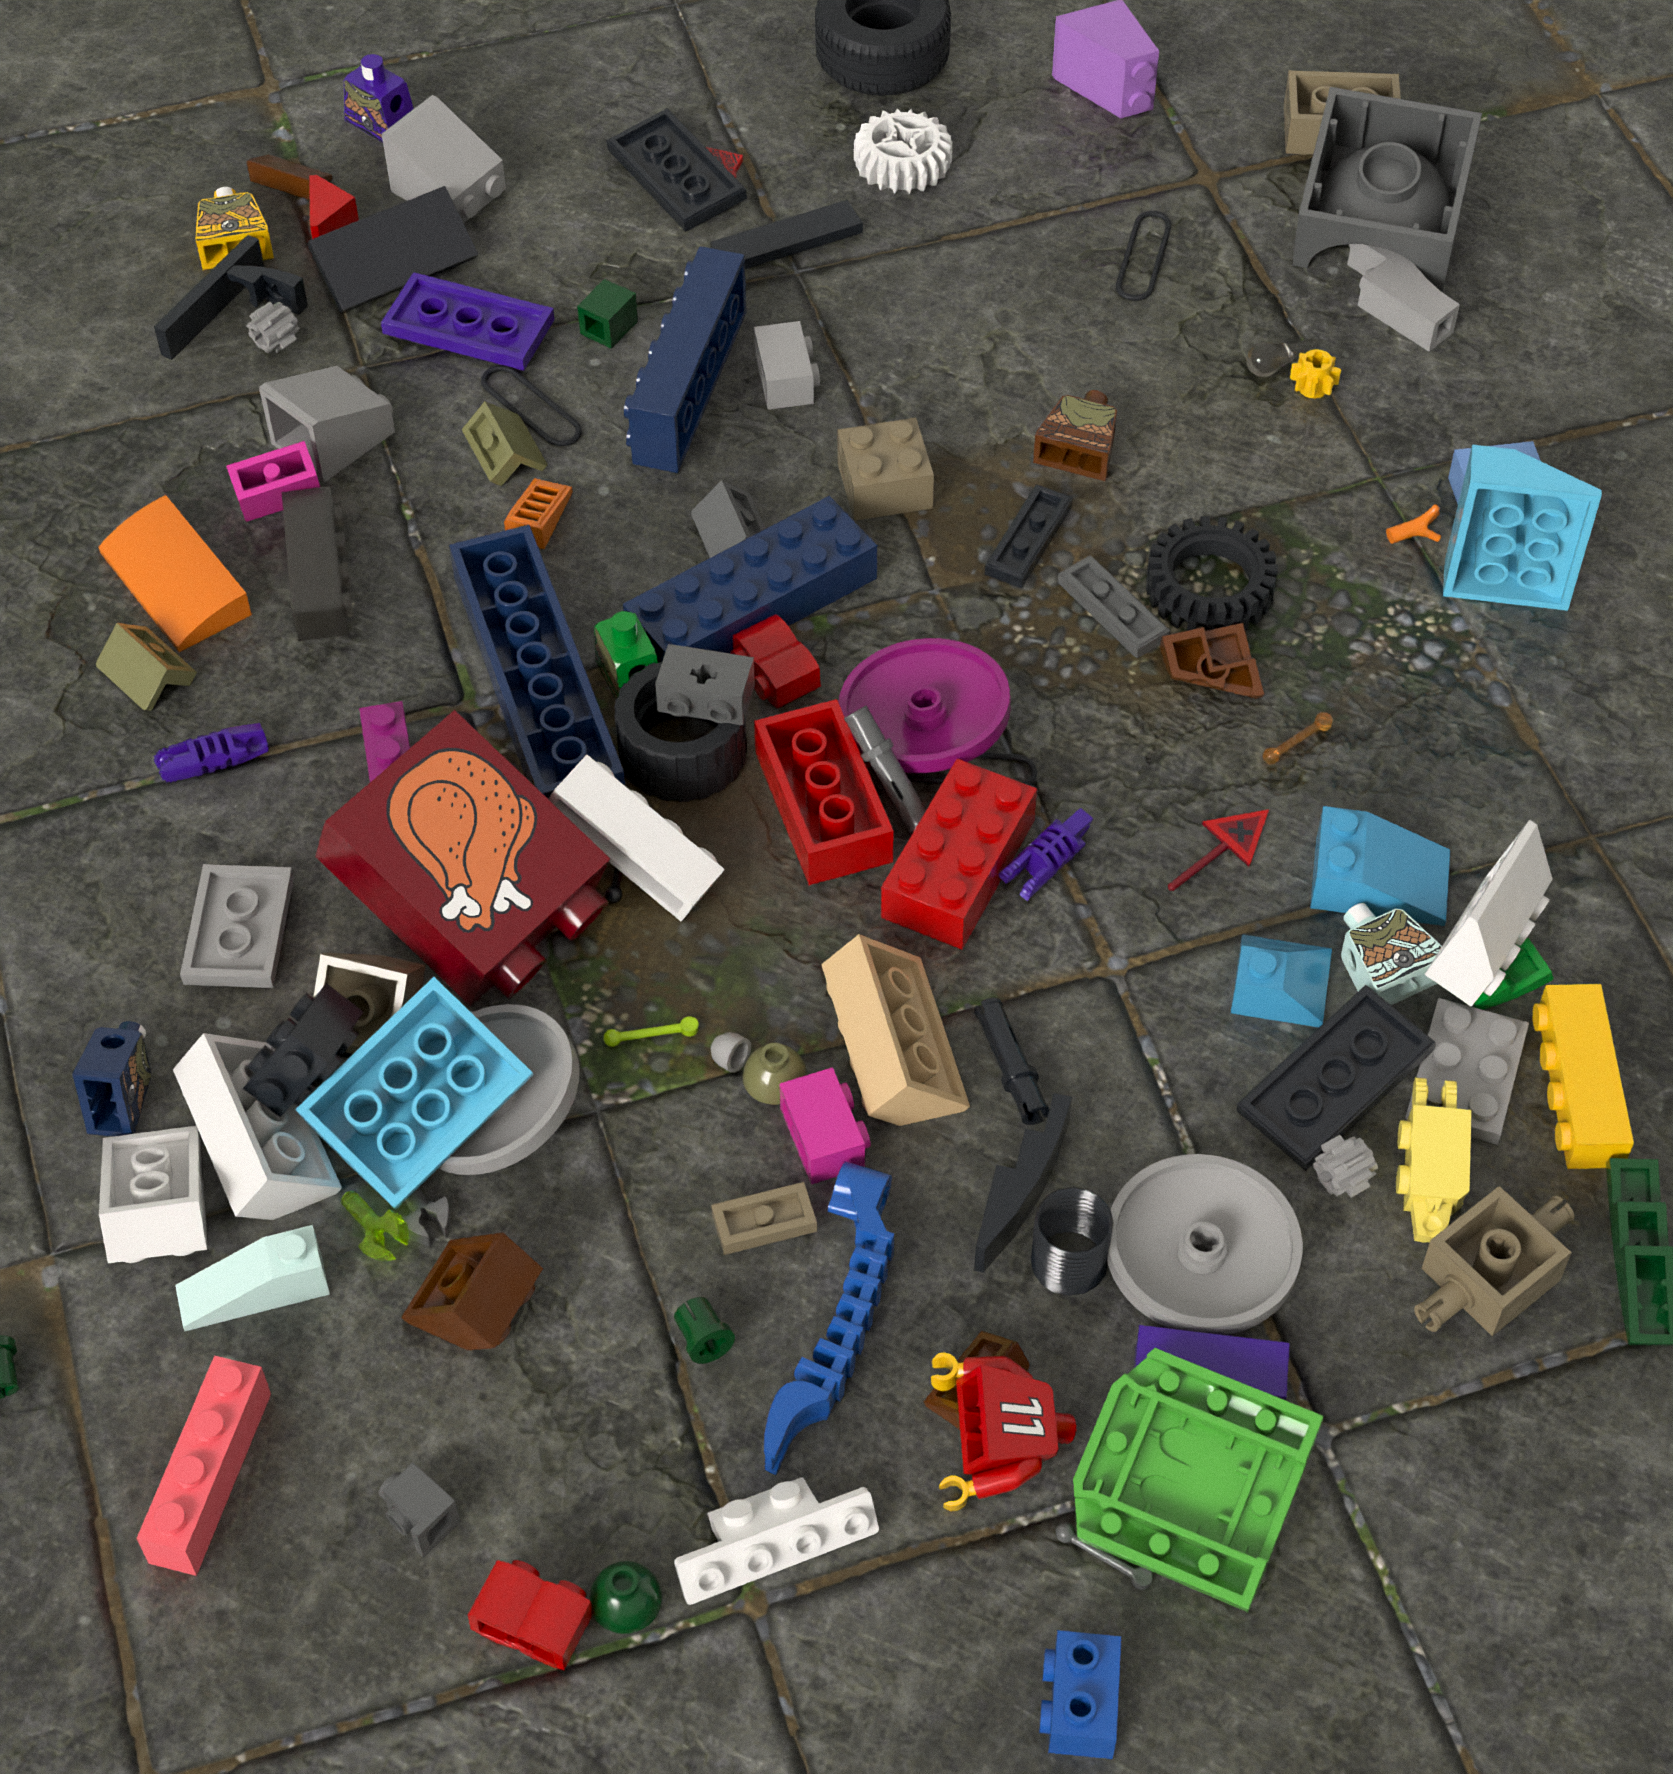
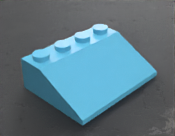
(1518, 531)
(414, 1093)

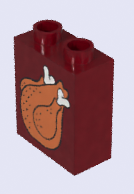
(465, 861)

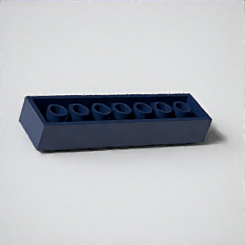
(531, 657)

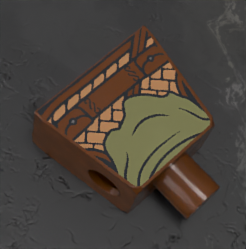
(1078, 436)

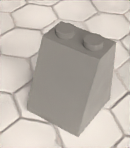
(439, 150)
(330, 413)

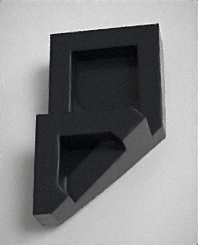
(271, 286)

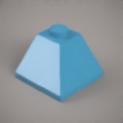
(1281, 981)

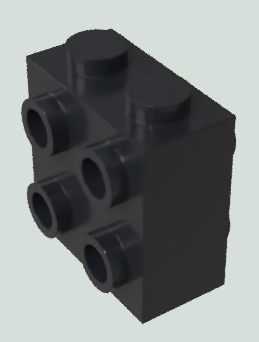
(303, 1050)

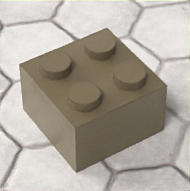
(885, 469)

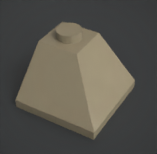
(373, 984)

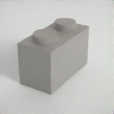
(785, 365)

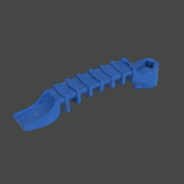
(859, 1196)

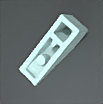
(255, 1279)

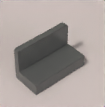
(726, 518)

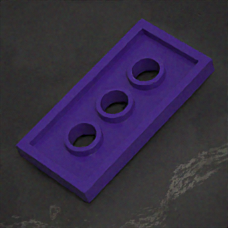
(457, 304)

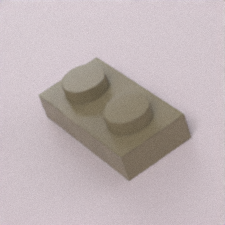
(764, 1218)

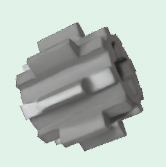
(273, 327)
(1345, 1166)

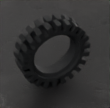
(1217, 541)

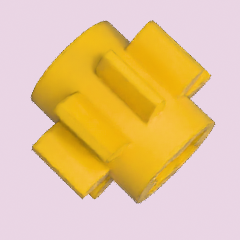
(1315, 373)

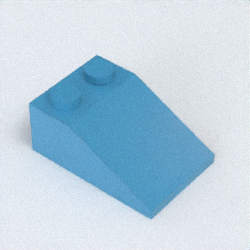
(1378, 865)

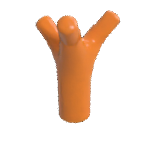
(1415, 527)

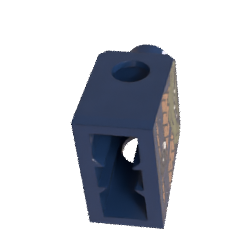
(116, 1063)

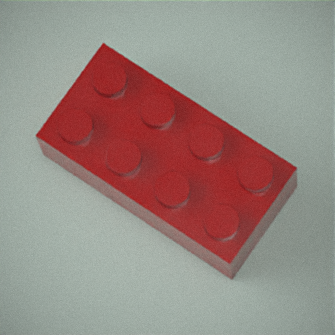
(823, 792)
(957, 853)

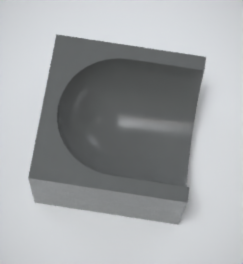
(1387, 179)

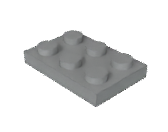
(237, 926)
(1479, 1054)

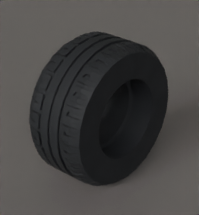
(882, 43)

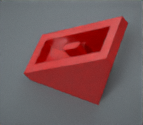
(329, 207)

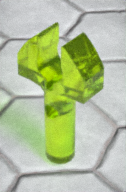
(375, 1226)

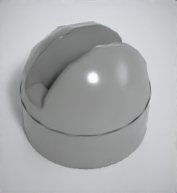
(730, 1051)

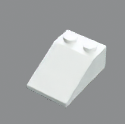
(152, 1195)

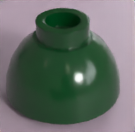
(625, 1597)

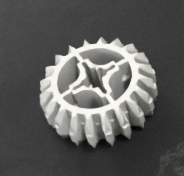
(903, 151)

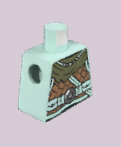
(1388, 953)

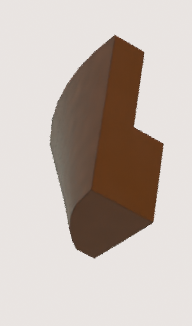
(1213, 659)

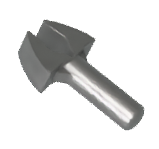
(434, 1211)

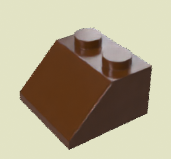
(474, 1291)

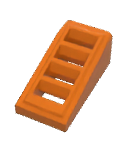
(546, 521)

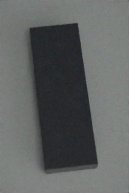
(1028, 536)

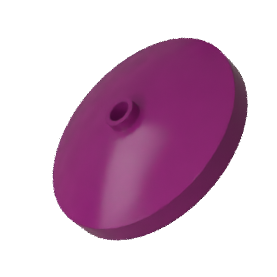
(931, 700)

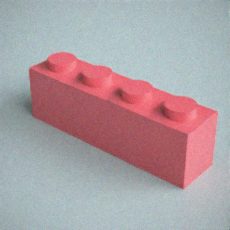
(204, 1466)

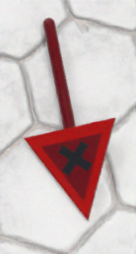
(1237, 833)

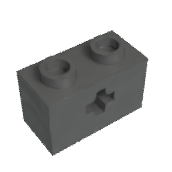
(705, 684)

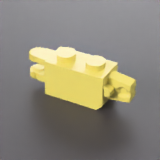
(1435, 1160)

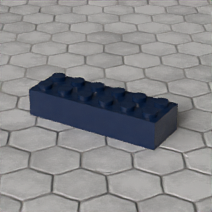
(686, 359)
(778, 571)

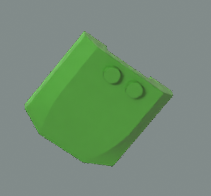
(1192, 1475)

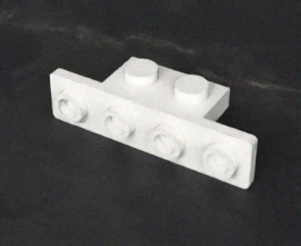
(772, 1534)

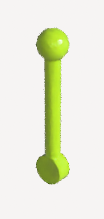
(687, 1027)

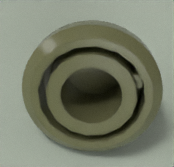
(770, 1067)

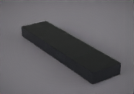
(793, 234)
(205, 300)

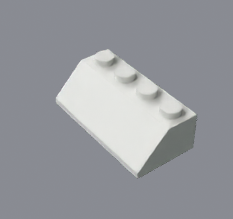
(1495, 920)
(261, 1159)

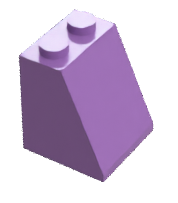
(1106, 58)

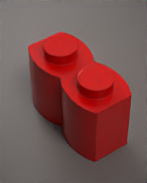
(781, 663)
(531, 1613)

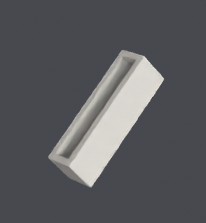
(636, 837)

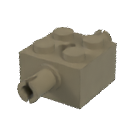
(1494, 1261)

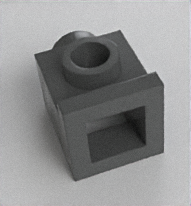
(419, 1507)

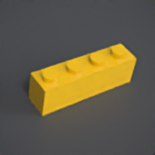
(1582, 1075)

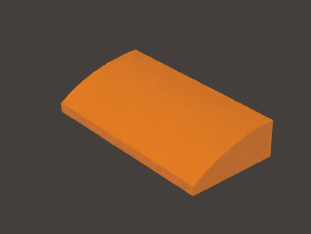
(174, 574)

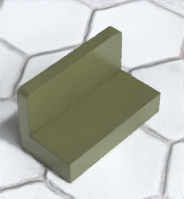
(501, 442)
(142, 664)

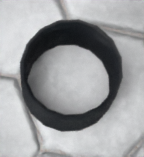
(1075, 1212)

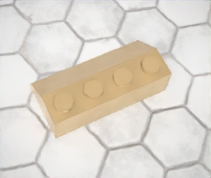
(893, 1033)

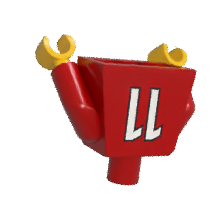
(1004, 1424)

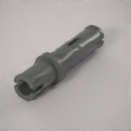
(886, 766)

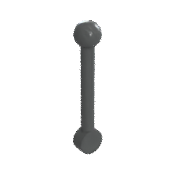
(1140, 1577)

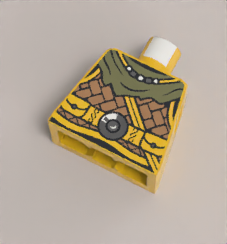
(226, 222)

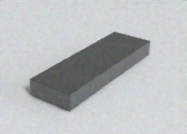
(1113, 606)

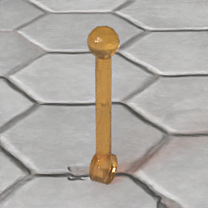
(1322, 722)

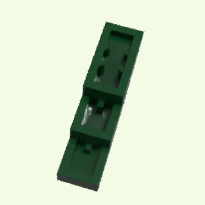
(1641, 1250)

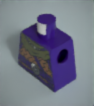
(375, 97)

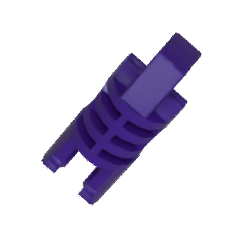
(211, 752)
(1049, 852)

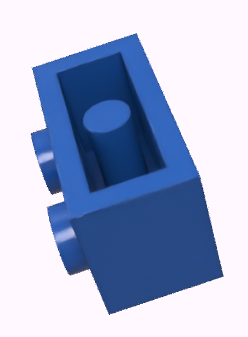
(1084, 1694)

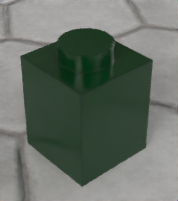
(607, 313)

